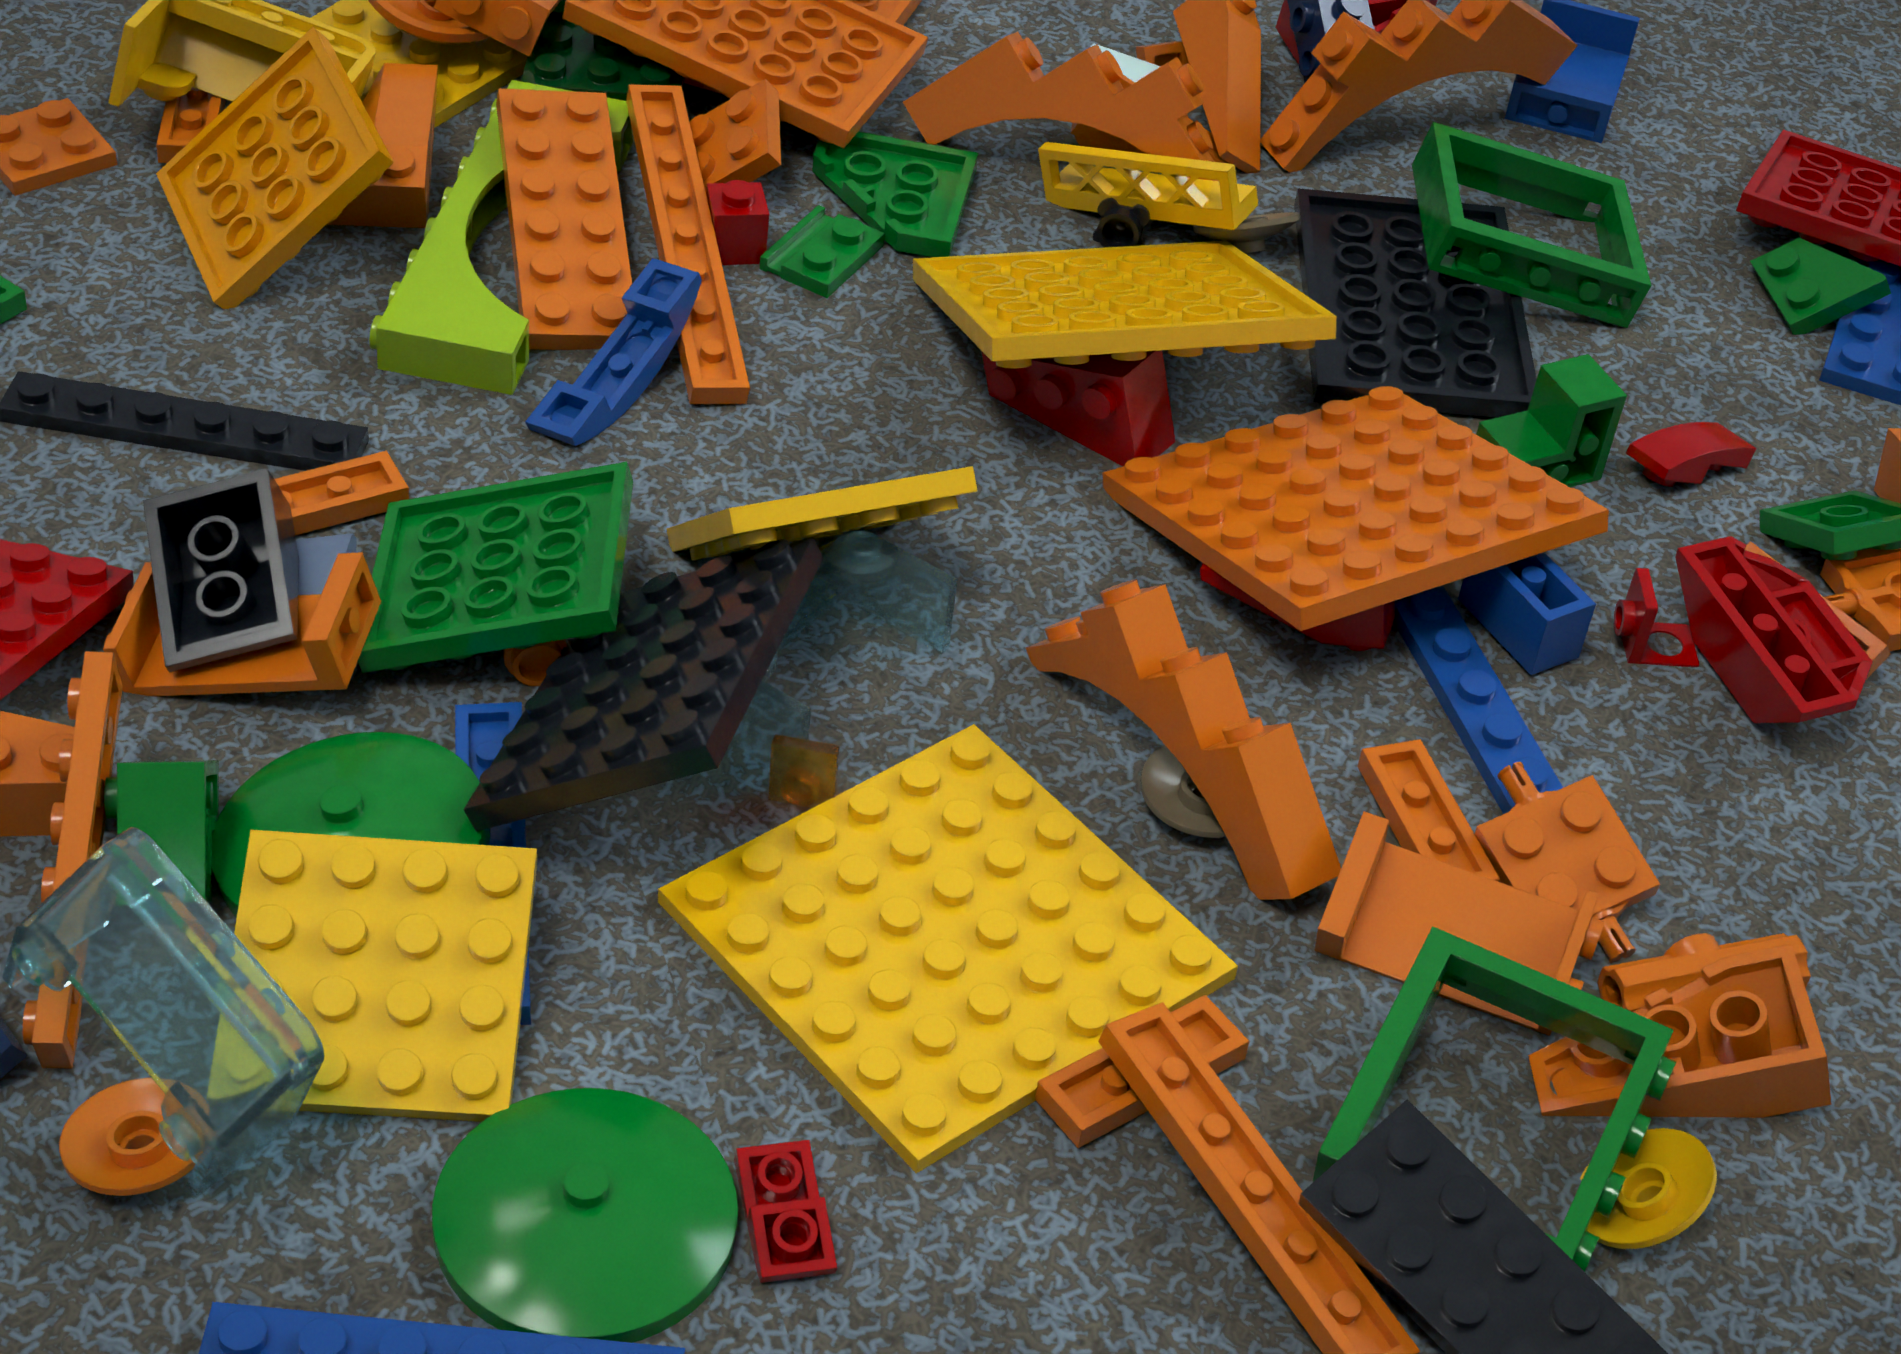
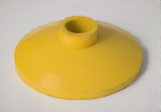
(1662, 1191)

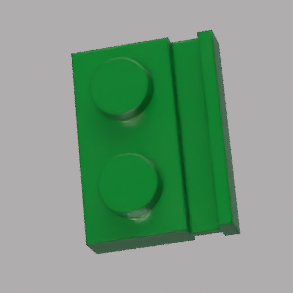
(822, 251)

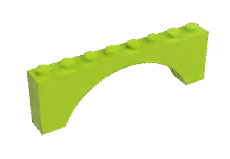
(441, 314)

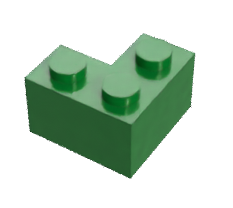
(1567, 422)
(173, 806)

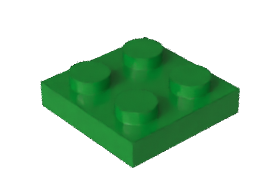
(1836, 524)

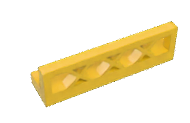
(1165, 195)

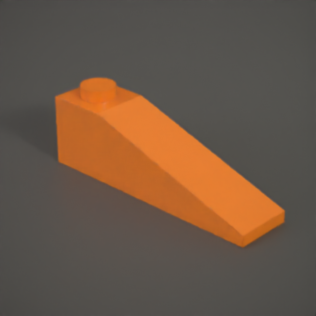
(1225, 52)
(404, 115)
(1738, 1044)

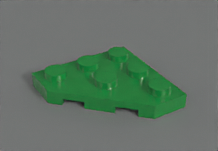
(901, 188)

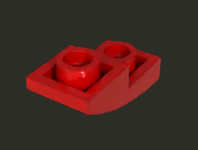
(1688, 452)
(784, 1211)

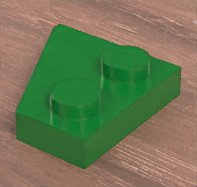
(1815, 284)

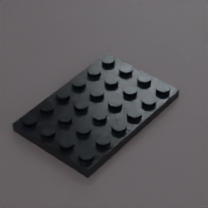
(1399, 320)
(655, 692)

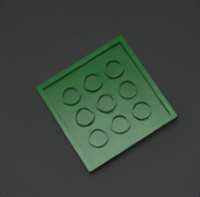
(499, 567)

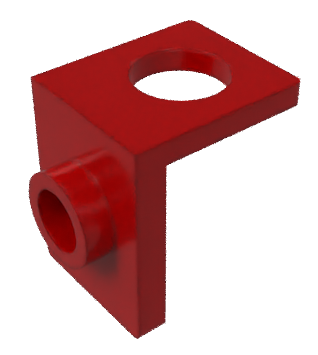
(1635, 622)

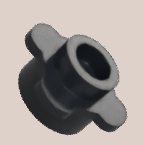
(1114, 213)

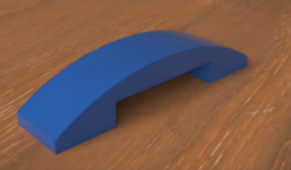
(628, 360)

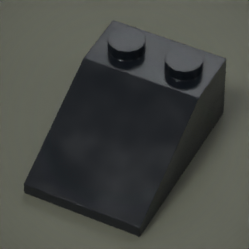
(223, 569)

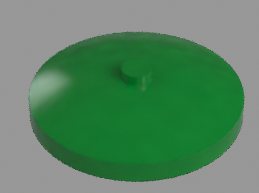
(348, 787)
(585, 1216)

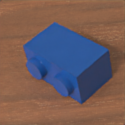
(1531, 610)

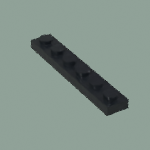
(179, 423)

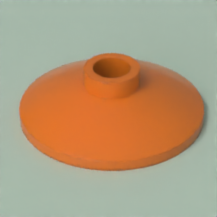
(116, 1142)

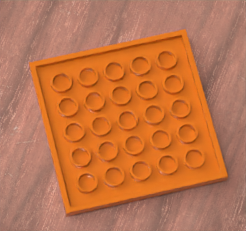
(1352, 505)

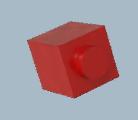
(739, 220)

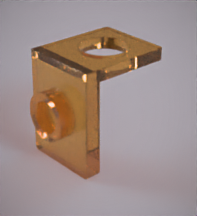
(802, 771)

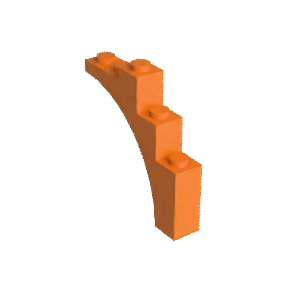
(1416, 46)
(1085, 90)
(1195, 707)

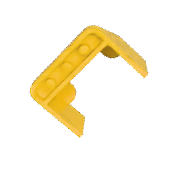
(219, 47)

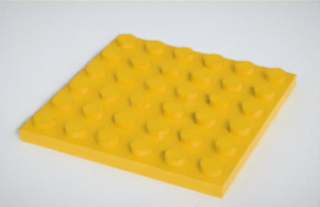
(1120, 302)
(942, 941)

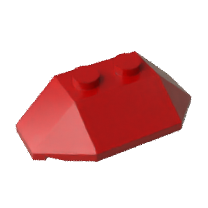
(1769, 634)

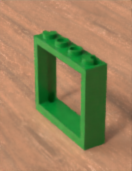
(1516, 261)
(1544, 1002)

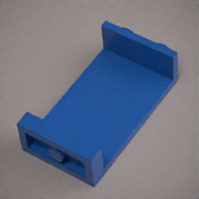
(1586, 85)

